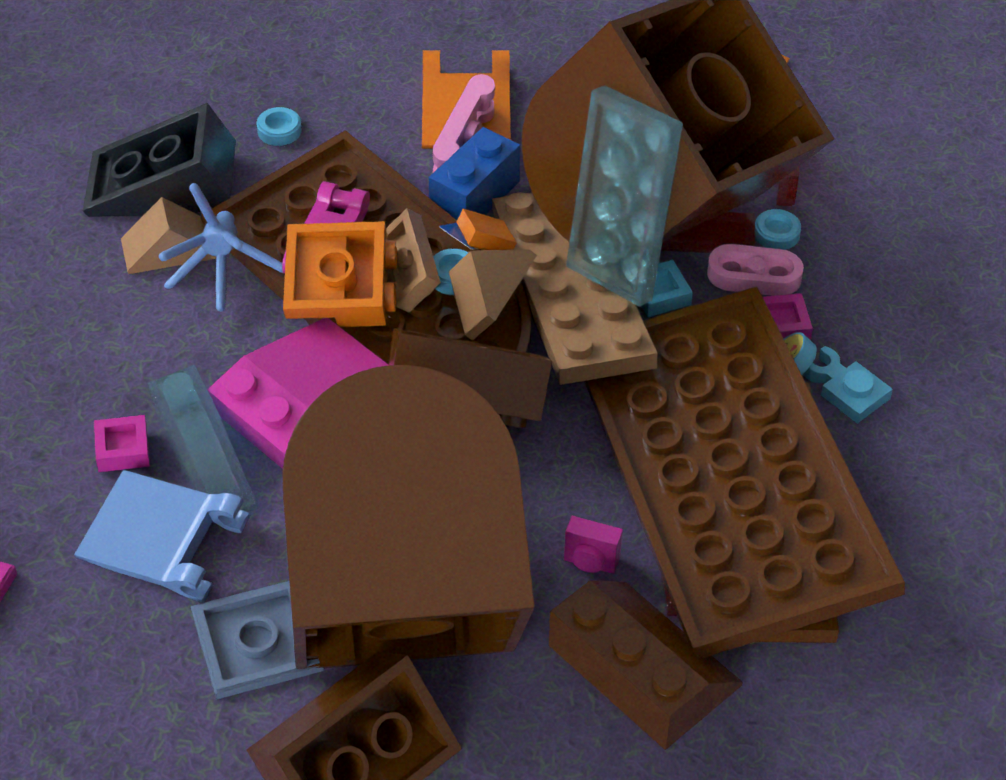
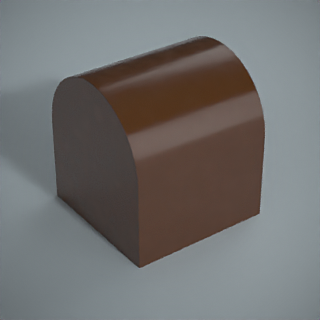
(700, 65)
(404, 522)

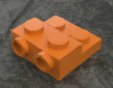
(340, 273)

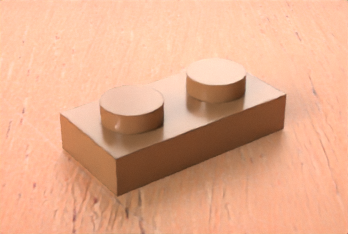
(416, 268)

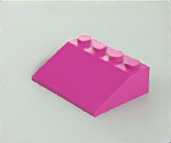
(278, 382)

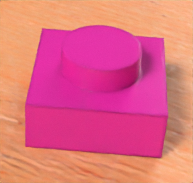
(789, 314)
(121, 443)
(592, 545)

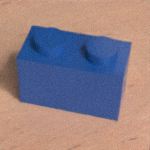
(476, 173)

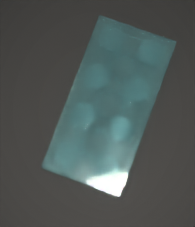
(623, 194)

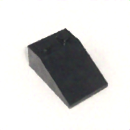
(163, 163)

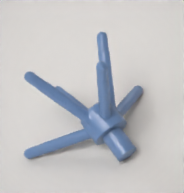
(217, 240)

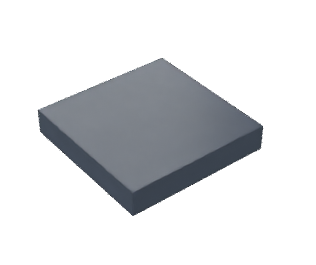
(249, 640)

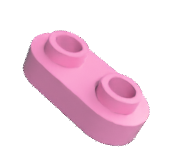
(744, 267)

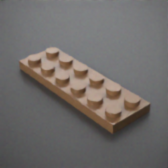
(581, 323)

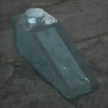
(199, 436)

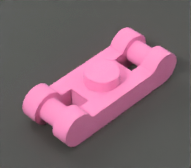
(471, 110)

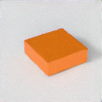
(485, 231)

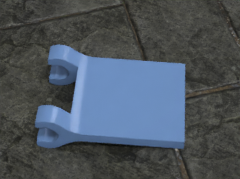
(155, 530)

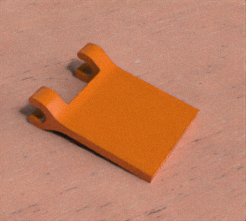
(443, 91)

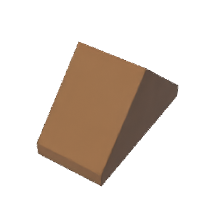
(157, 231)
(485, 283)

